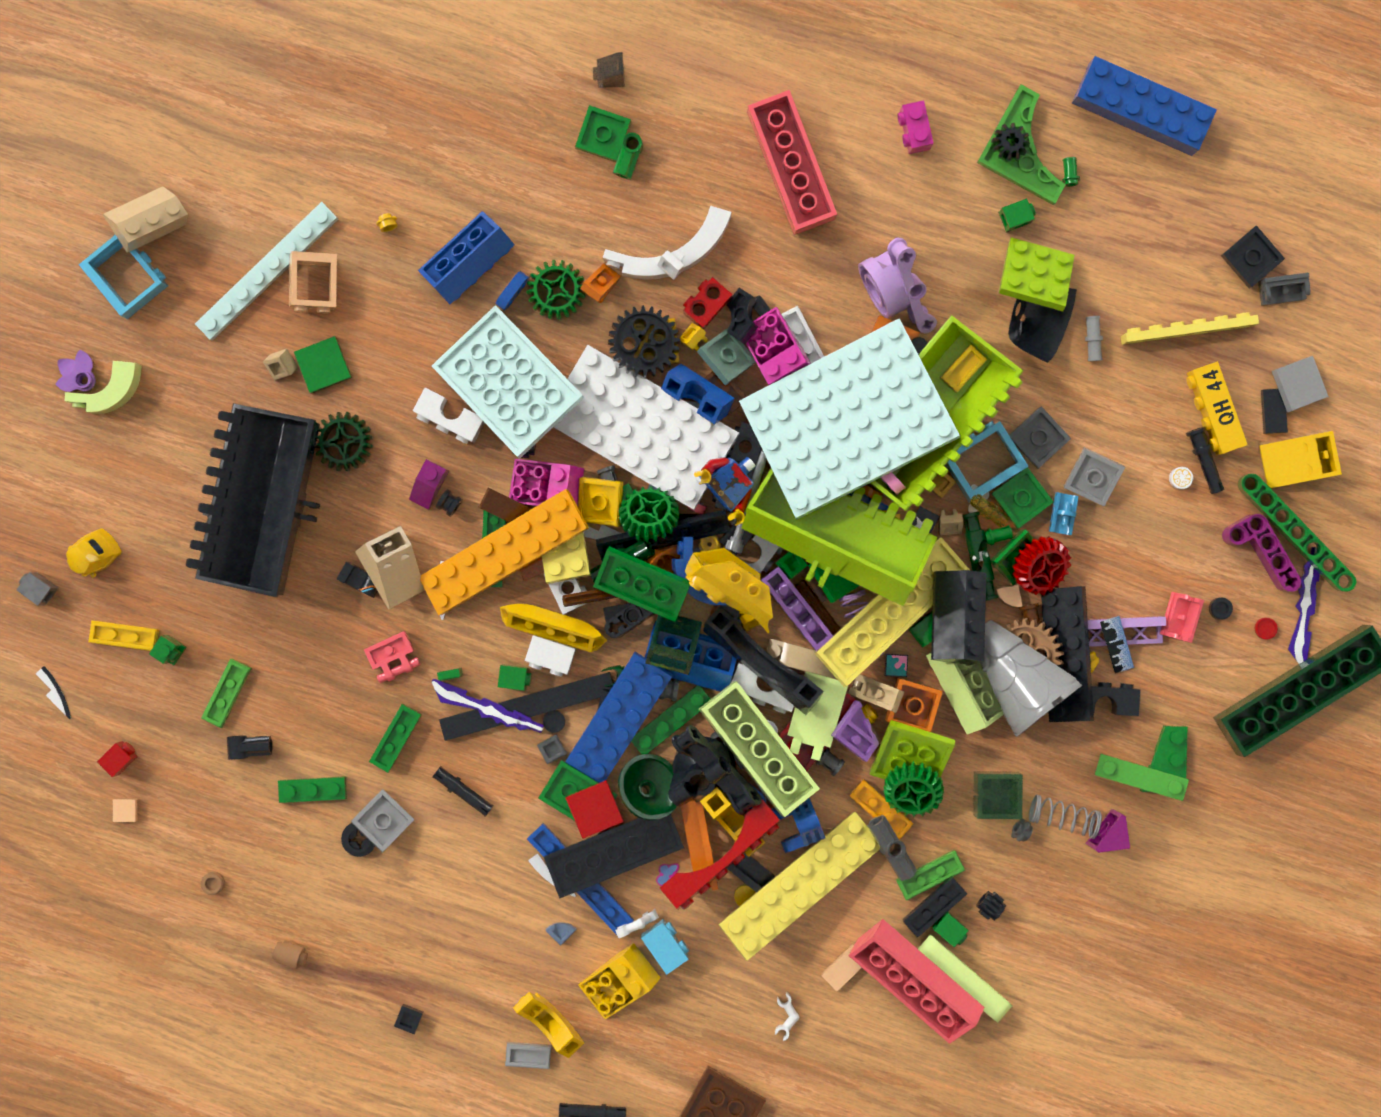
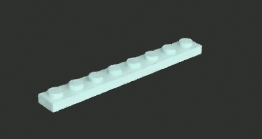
(265, 271)

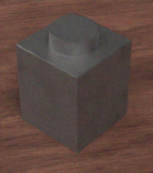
(36, 588)

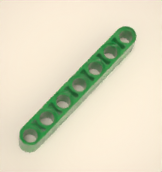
(1306, 537)

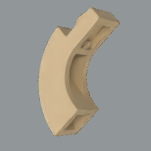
(797, 657)

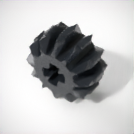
(1003, 145)

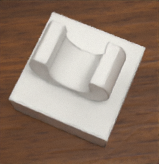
(671, 263)

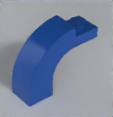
(685, 550)

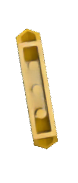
(552, 626)

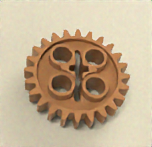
(1039, 638)

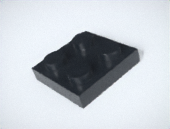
(1252, 257)

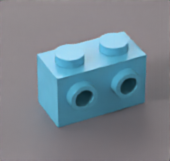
(665, 946)

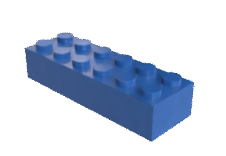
(1144, 106)

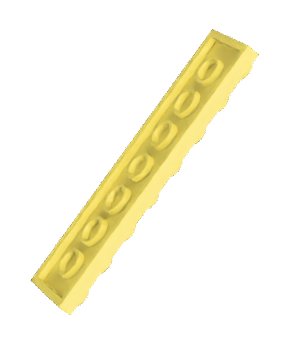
(884, 621)
(799, 886)

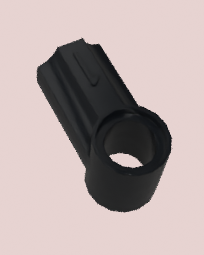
(243, 747)

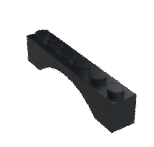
(789, 684)

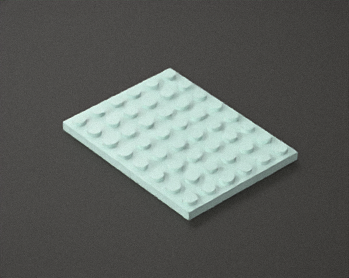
(849, 419)

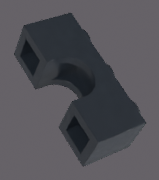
(1124, 699)

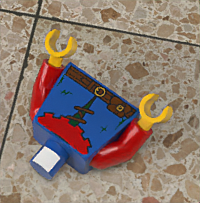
(729, 484)

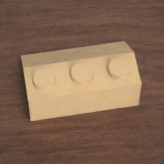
(146, 218)

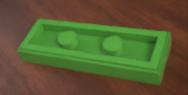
(226, 693)
(931, 875)

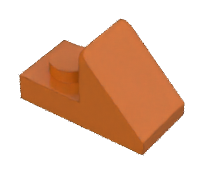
(600, 283)

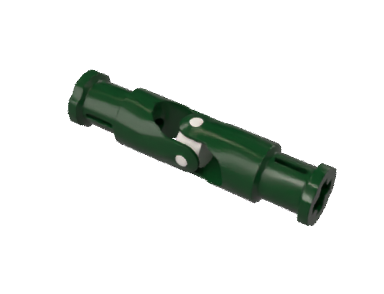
(978, 551)

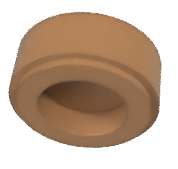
(212, 883)

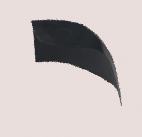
(1042, 327)

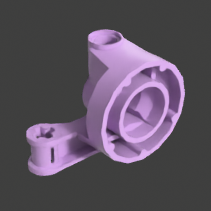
(894, 286)

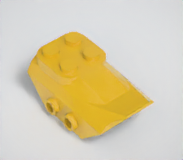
(730, 582)

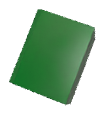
(1005, 558)

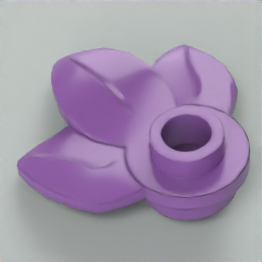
(74, 371)

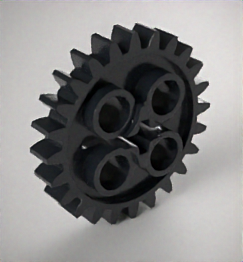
(661, 350)

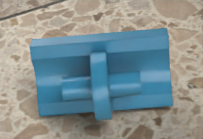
(1063, 513)

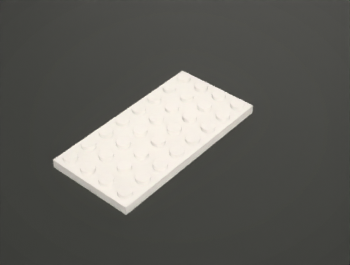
(643, 427)

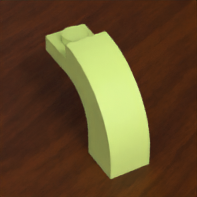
(118, 392)

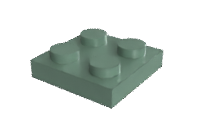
(726, 356)

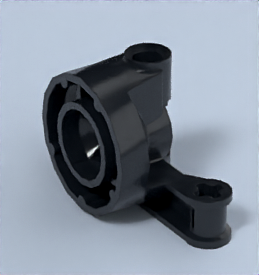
(707, 755)

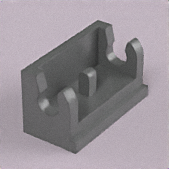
(1284, 289)

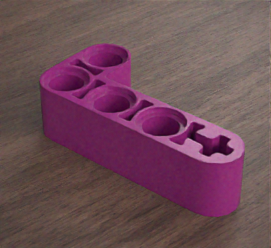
(1267, 555)

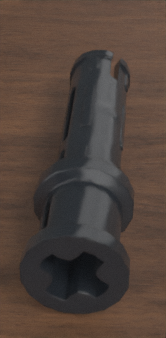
(1203, 452)

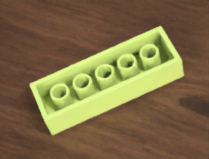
(759, 749)

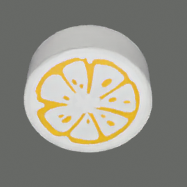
(1181, 478)

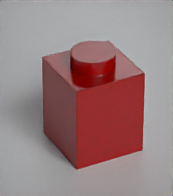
(117, 758)

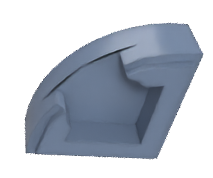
(560, 931)

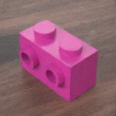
(916, 127)

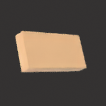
(841, 970)

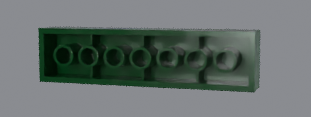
(1302, 691)

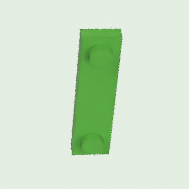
(1141, 777)

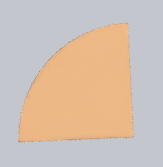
(1010, 595)

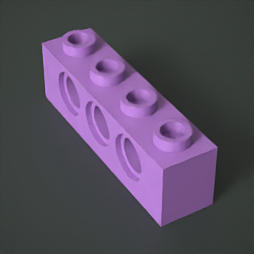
(797, 608)

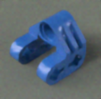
(807, 824)

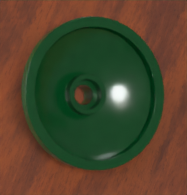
(654, 775)

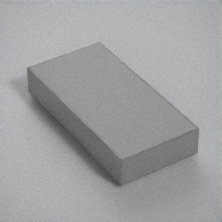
(528, 1055)

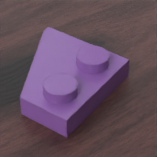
(856, 733)

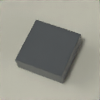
(552, 749)

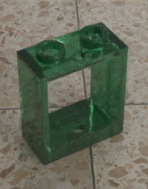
(672, 658)

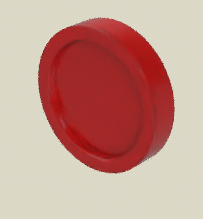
(1266, 628)

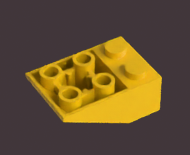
(1300, 459)
(620, 981)

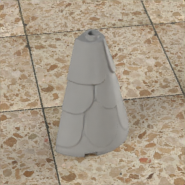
(1022, 678)

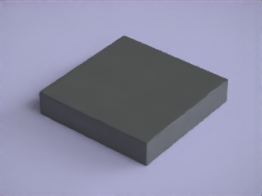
(1039, 437)

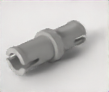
(1094, 338)

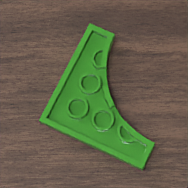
(1028, 170)

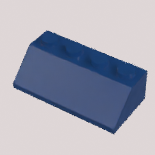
(466, 257)
(711, 663)

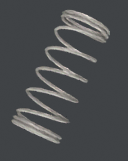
(1037, 798)

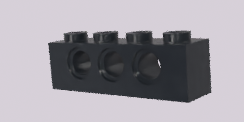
(748, 435)

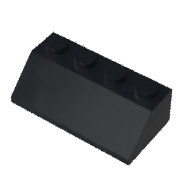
(958, 617)

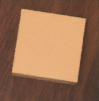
(124, 810)

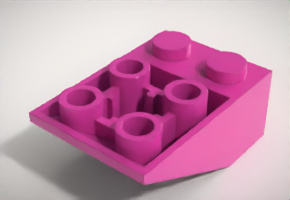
(776, 347)
(539, 481)

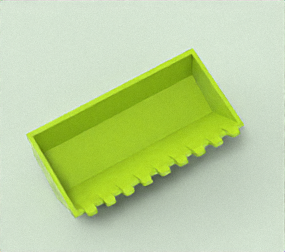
(965, 407)
(846, 539)

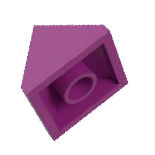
(1112, 834)

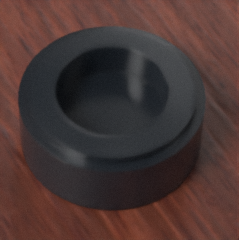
(1220, 608)

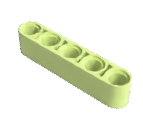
(995, 1004)

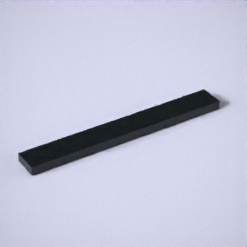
(529, 705)

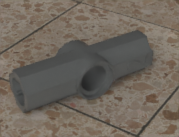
(886, 838)

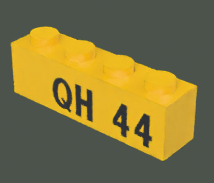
(1216, 408)

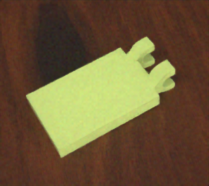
(821, 721)

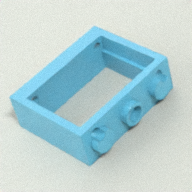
(103, 253)
(1020, 464)

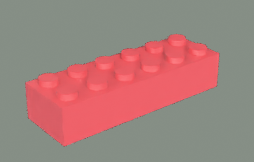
(791, 162)
(916, 981)

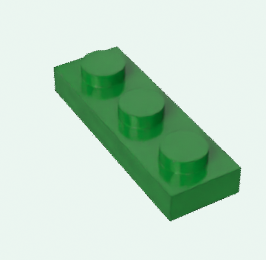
(395, 738)
(312, 789)

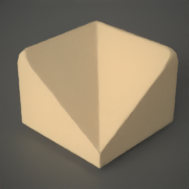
(280, 364)

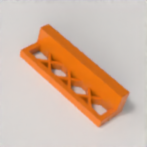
(698, 837)

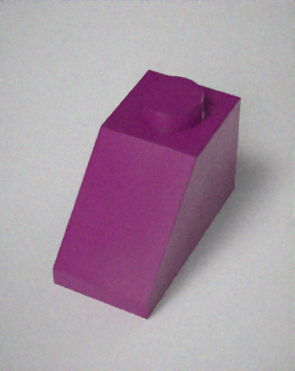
(428, 484)

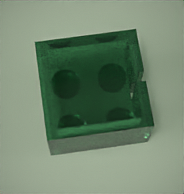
(998, 795)

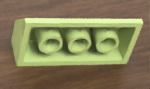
(968, 693)

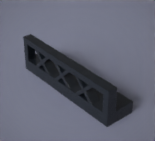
(752, 873)

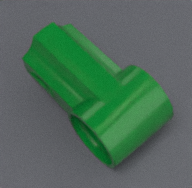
(627, 157)

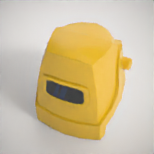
(93, 553)

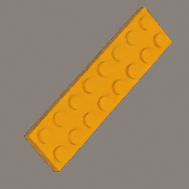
(503, 552)

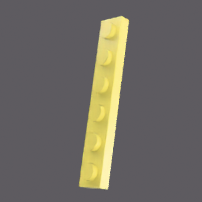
(1199, 326)

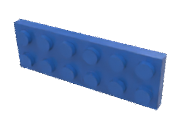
(618, 718)

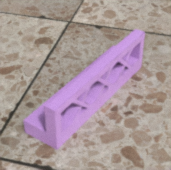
(1143, 622)

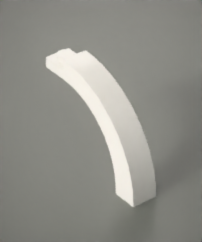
(694, 250)

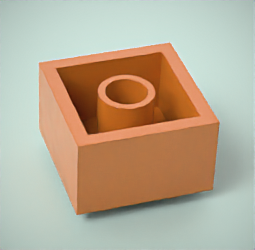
(917, 705)

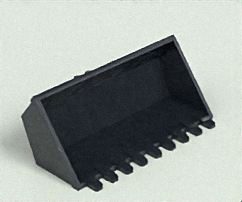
(255, 499)

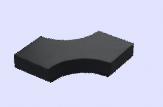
(741, 308)

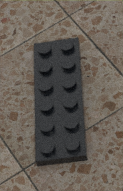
(1067, 615)
(611, 853)

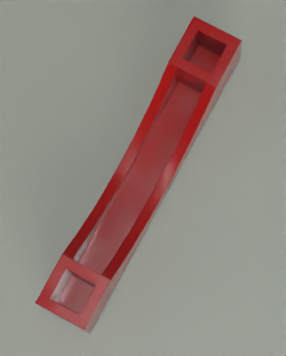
(684, 886)

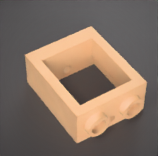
(317, 259)

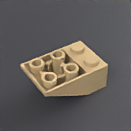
(392, 567)

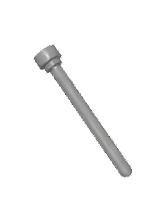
(736, 543)

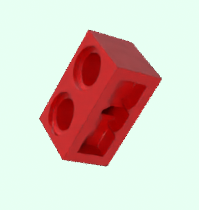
(711, 306)

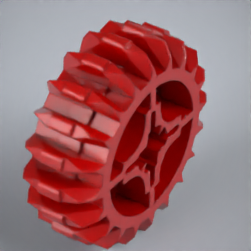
(1037, 563)

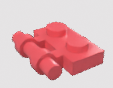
(388, 651)

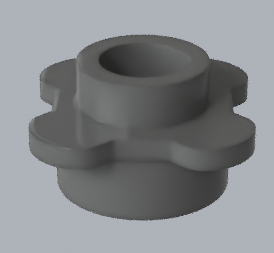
(1022, 830)

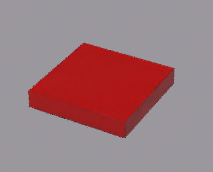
(594, 809)

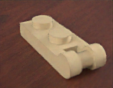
(876, 693)

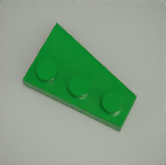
(1171, 751)

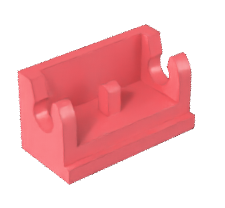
(1182, 617)

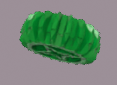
(561, 281)
(646, 521)
(913, 789)

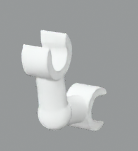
(640, 923)
(791, 1020)

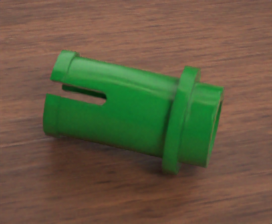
(1070, 172)
(998, 534)

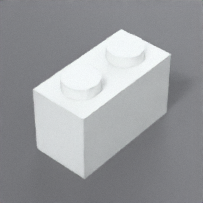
(550, 655)

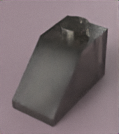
(610, 71)

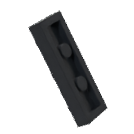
(934, 906)

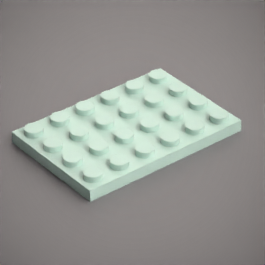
(507, 381)

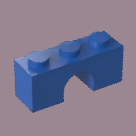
(685, 383)

